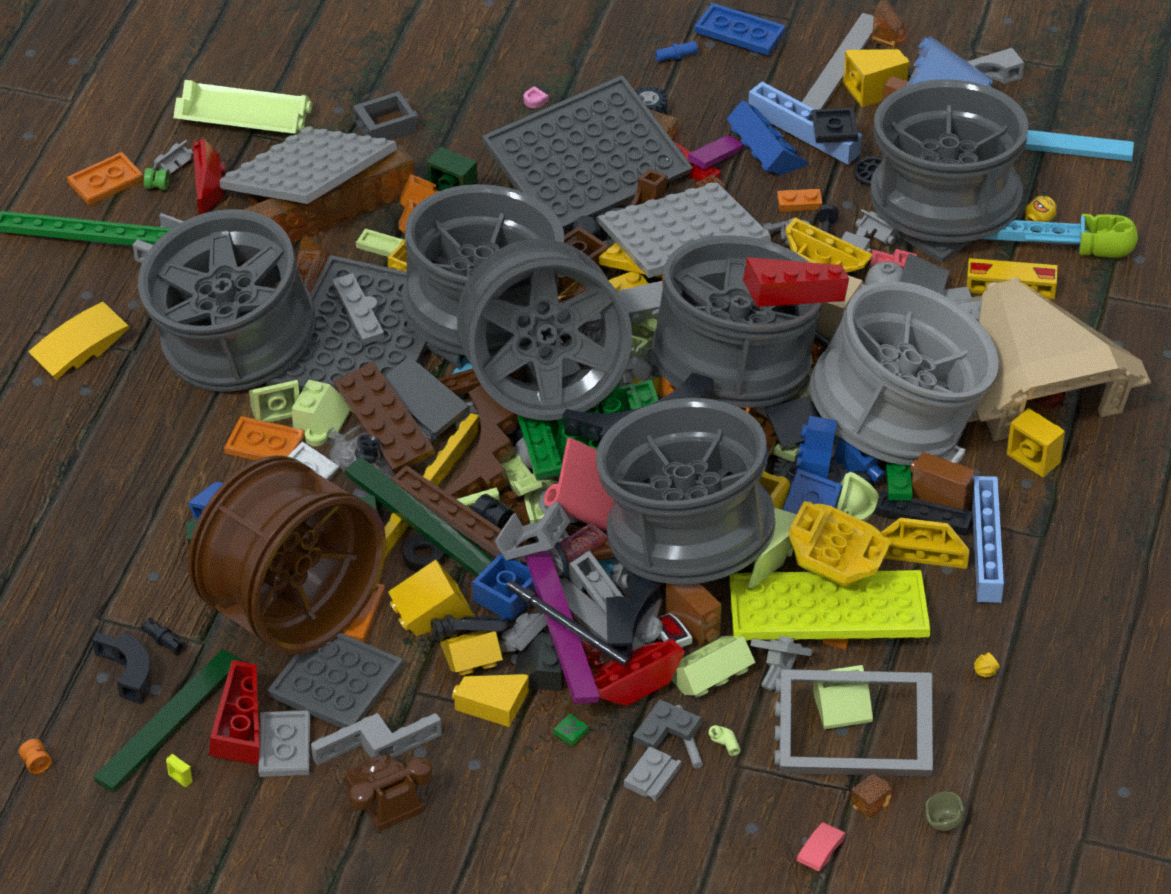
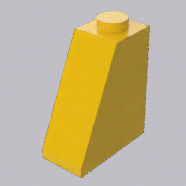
(492, 697)

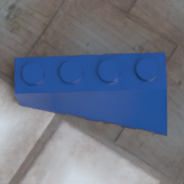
(764, 140)

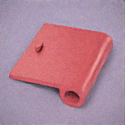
(580, 487)

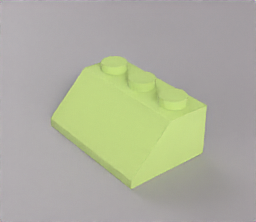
(712, 665)

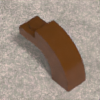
(650, 187)

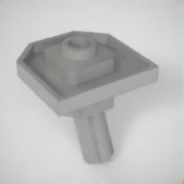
(780, 656)

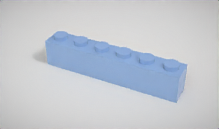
(796, 119)
(987, 539)

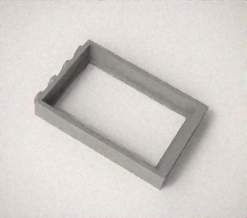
(855, 766)

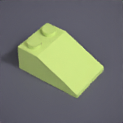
(776, 552)

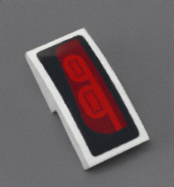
(674, 629)

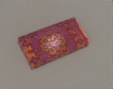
(582, 542)

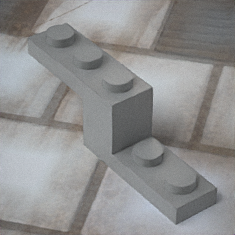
(589, 575)
(376, 738)

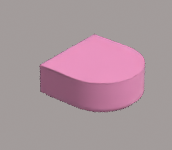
(535, 98)

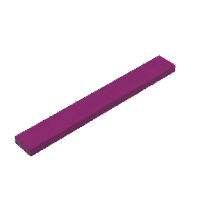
(566, 642)

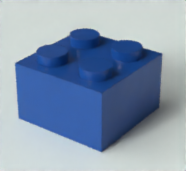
(491, 590)

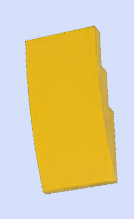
(79, 339)

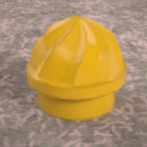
(986, 665)

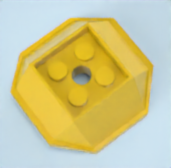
(836, 544)

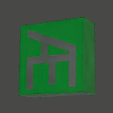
(571, 730)

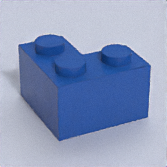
(816, 452)

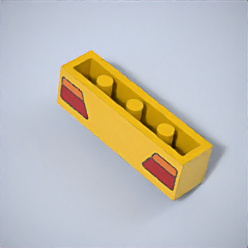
(1037, 276)

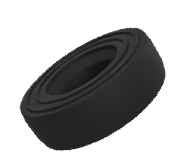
(416, 542)

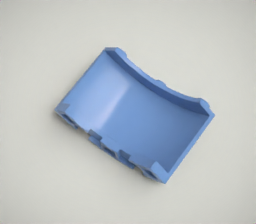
(939, 63)

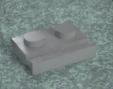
(524, 630)
(652, 773)

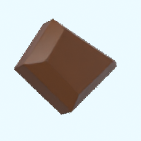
(517, 503)

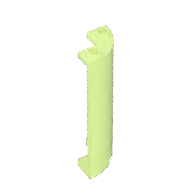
(242, 107)

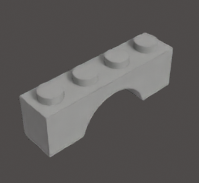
(1001, 66)

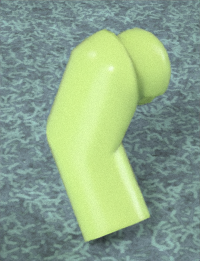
(725, 737)

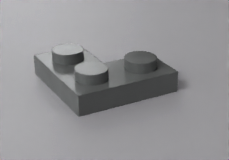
(666, 719)

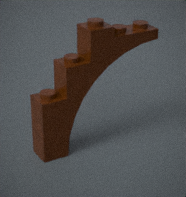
(493, 449)

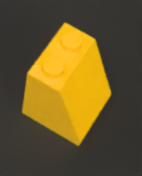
(870, 70)
(428, 596)

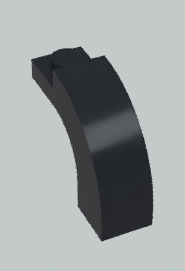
(137, 678)

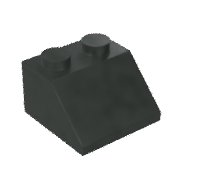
(540, 663)

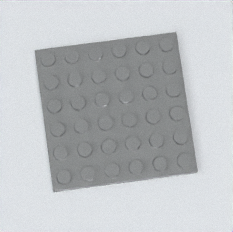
(307, 165)
(662, 225)

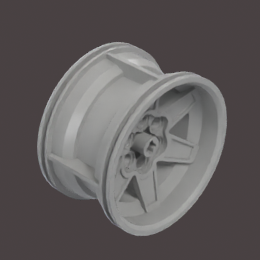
(903, 372)

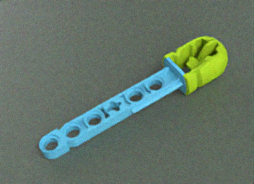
(1101, 235)

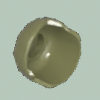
(944, 811)

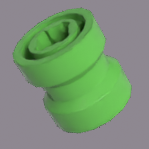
(156, 179)

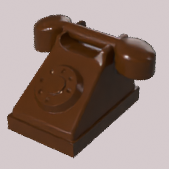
(388, 788)

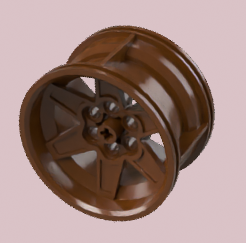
(287, 554)

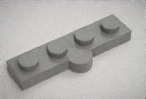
(359, 308)

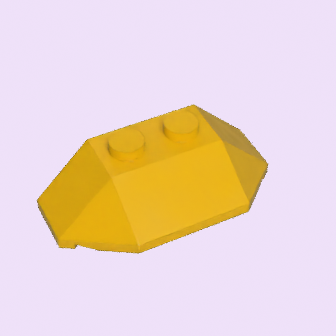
(823, 247)
(925, 543)

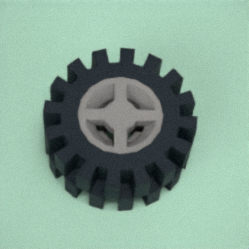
(653, 98)

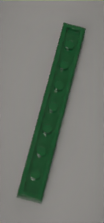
(418, 516)
(165, 722)

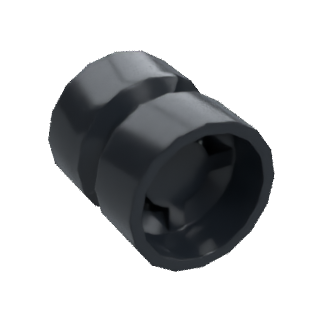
(493, 510)

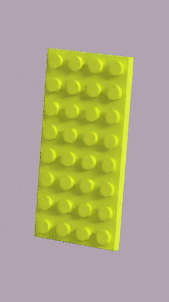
(817, 608)

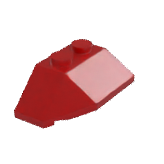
(207, 175)
(645, 673)

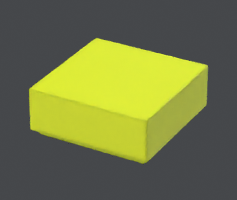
(179, 770)

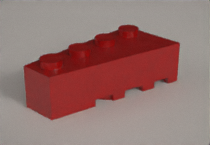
(794, 282)
(236, 723)

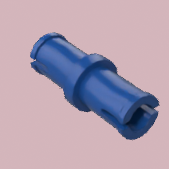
(676, 51)

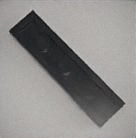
(924, 510)

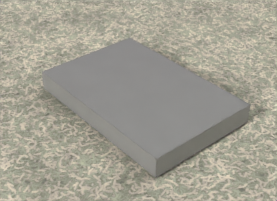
(284, 743)

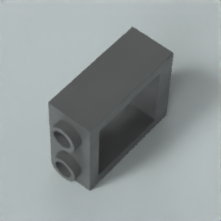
(391, 129)

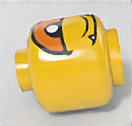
(1040, 209)

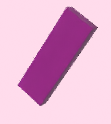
(715, 152)

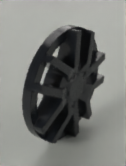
(866, 170)

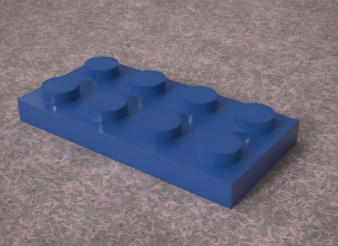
(740, 29)

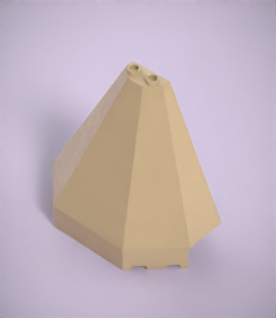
(1047, 353)

